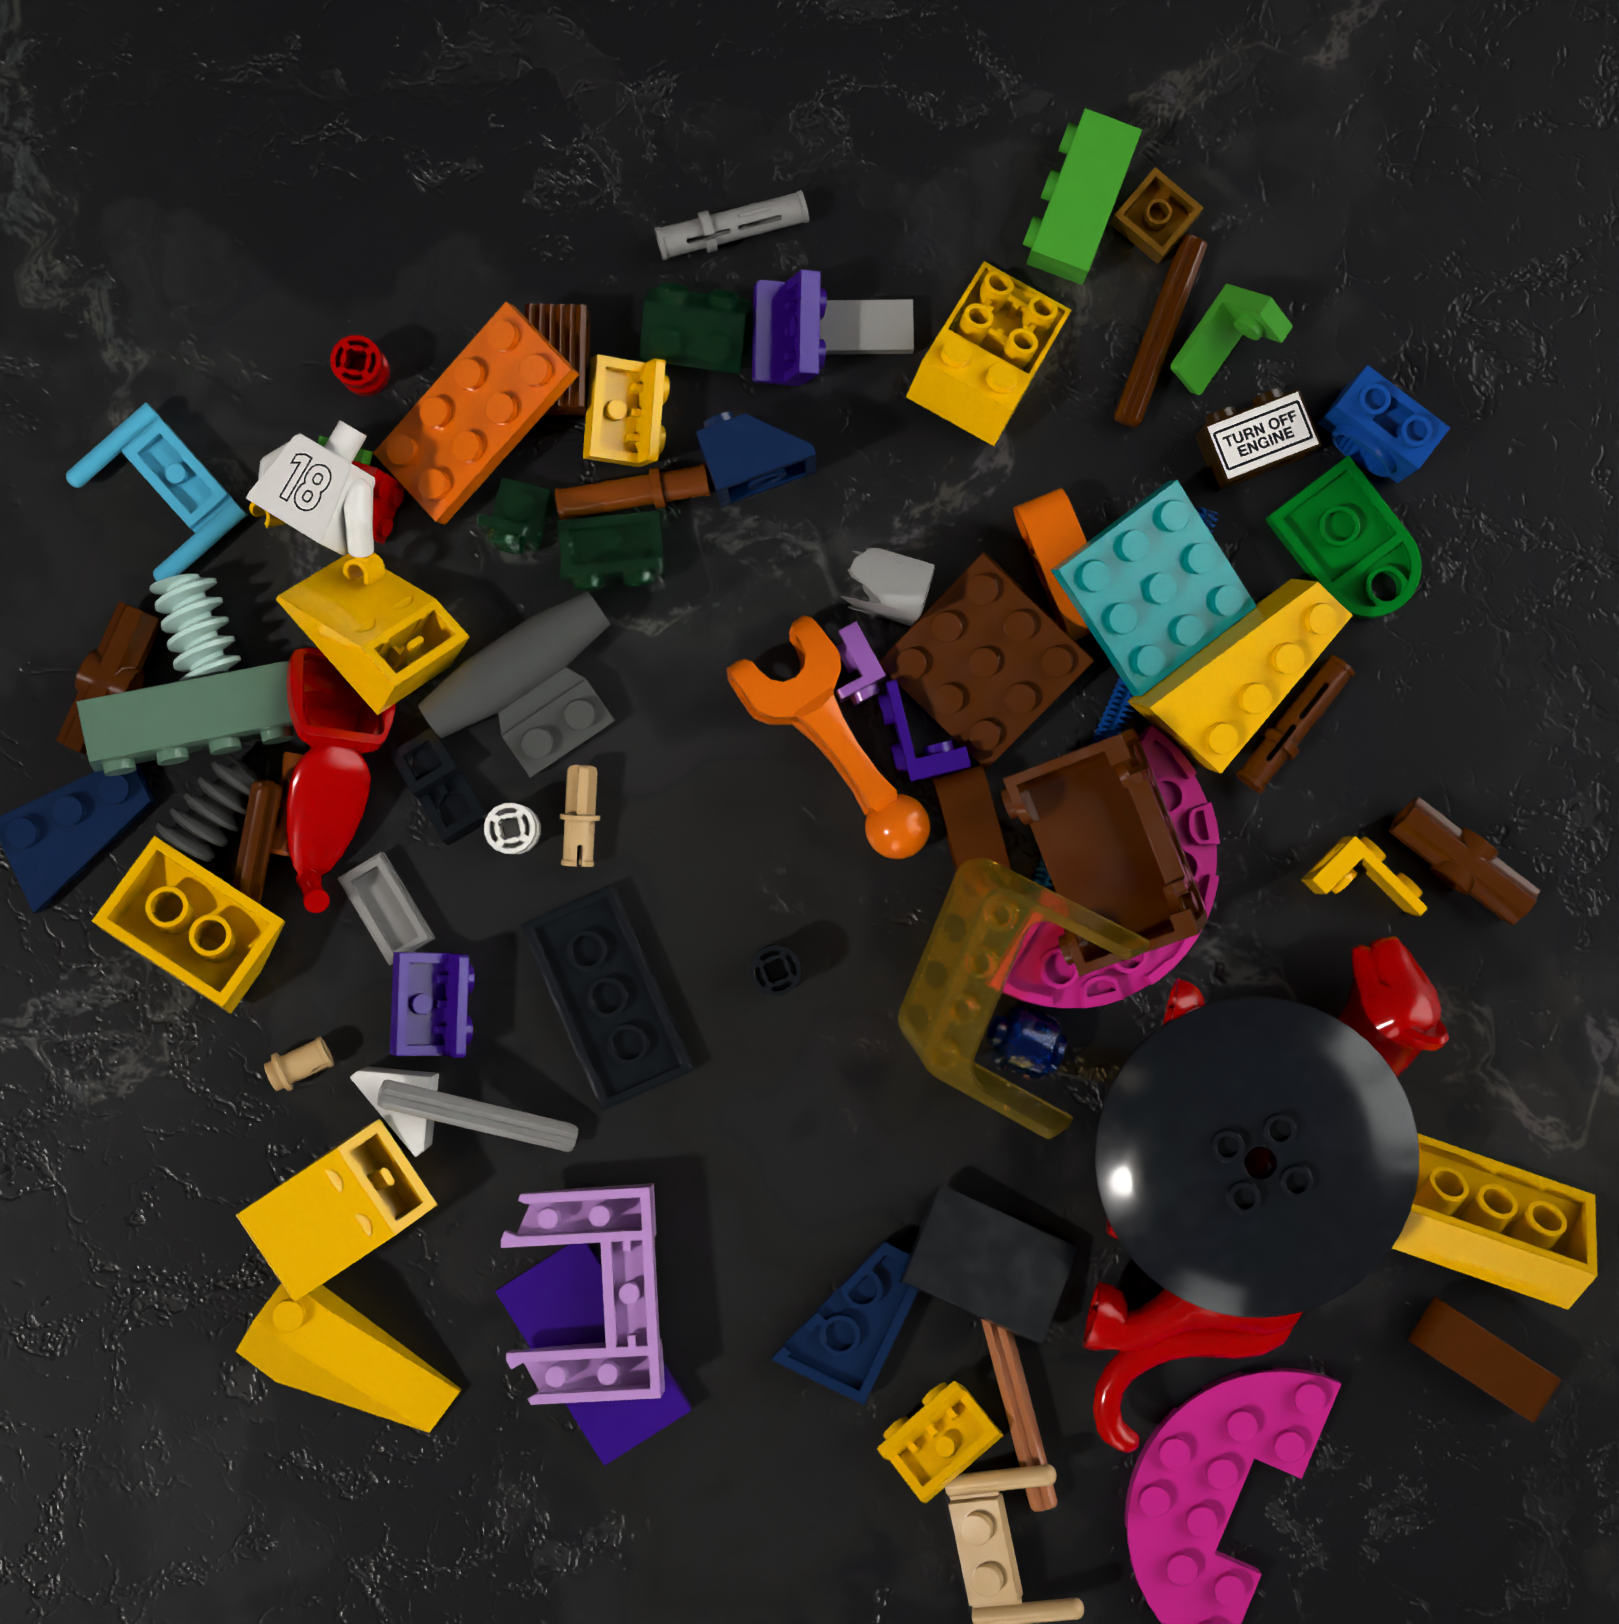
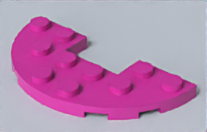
(1040, 969)
(1194, 1476)

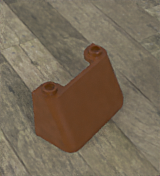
(1109, 844)

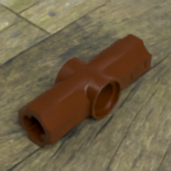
(113, 666)
(1464, 861)

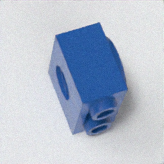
(1382, 426)

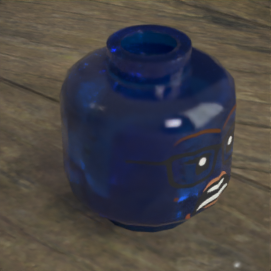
(1026, 1042)

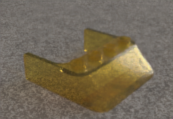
(966, 972)

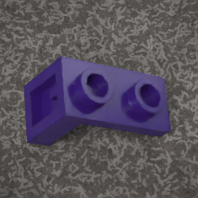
(937, 758)

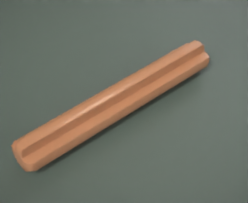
(1018, 1410)

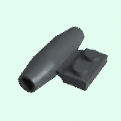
(526, 681)

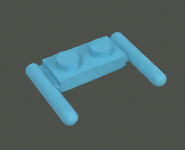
(174, 475)

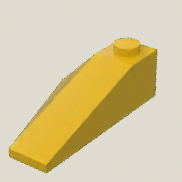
(344, 1357)

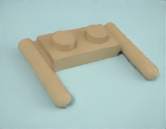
(988, 1548)

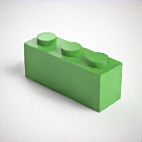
(1081, 195)

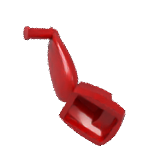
(331, 778)

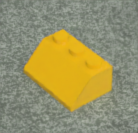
(191, 924)

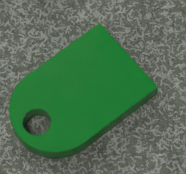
(1347, 536)

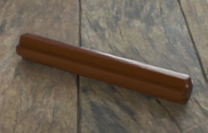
(1160, 330)

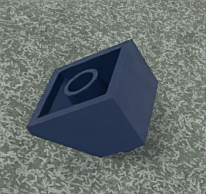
(751, 456)

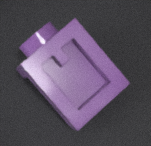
(858, 656)

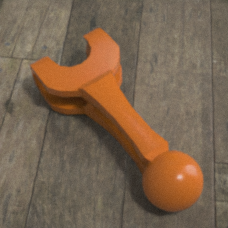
(895, 822)

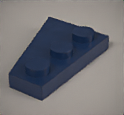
(67, 828)
(854, 1327)

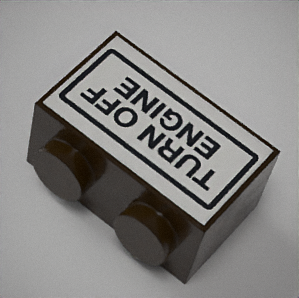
(1257, 438)

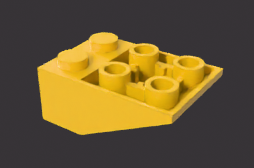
(987, 353)
(376, 635)
(336, 1210)

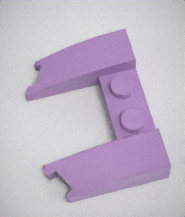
(632, 1356)

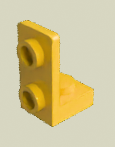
(1337, 871)

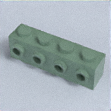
(186, 718)

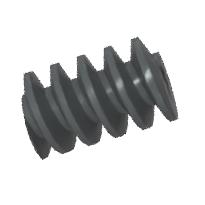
(211, 812)

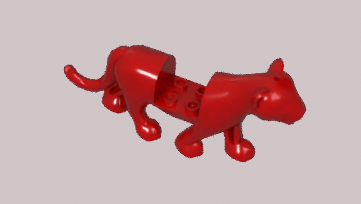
(1399, 1016)

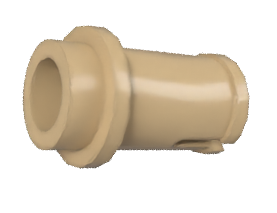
(298, 1064)

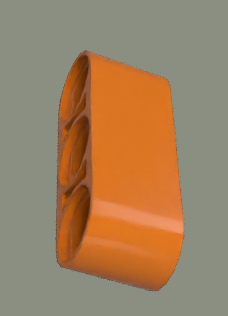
(1050, 537)

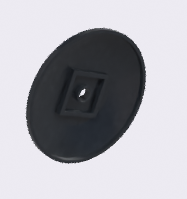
(1239, 1081)

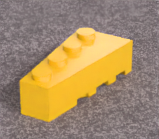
(1244, 674)

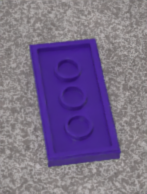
(563, 1305)

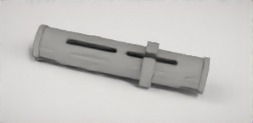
(731, 225)

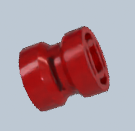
(367, 374)

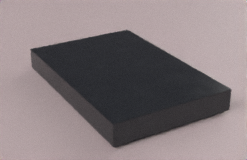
(989, 1264)

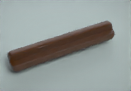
(257, 838)

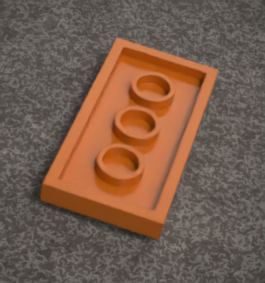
(475, 413)

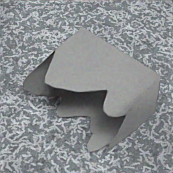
(893, 585)

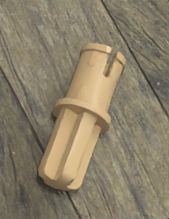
(580, 815)

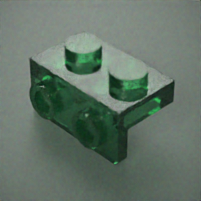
(694, 328)
(611, 549)

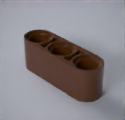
(969, 816)
(1484, 1359)

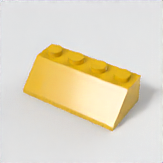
(1501, 1224)

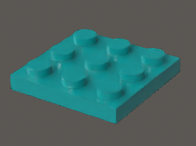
(1154, 588)

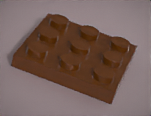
(985, 660)

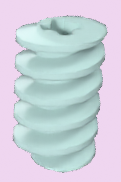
(193, 625)

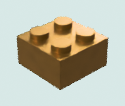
(1156, 215)

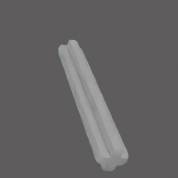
(477, 1115)

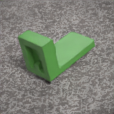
(1228, 318)

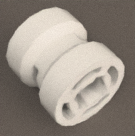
(520, 831)

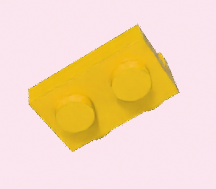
(625, 411)
(939, 1439)

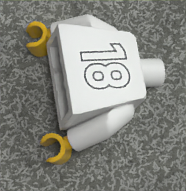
(322, 497)

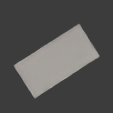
(868, 327)
(386, 907)

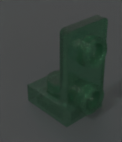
(516, 517)

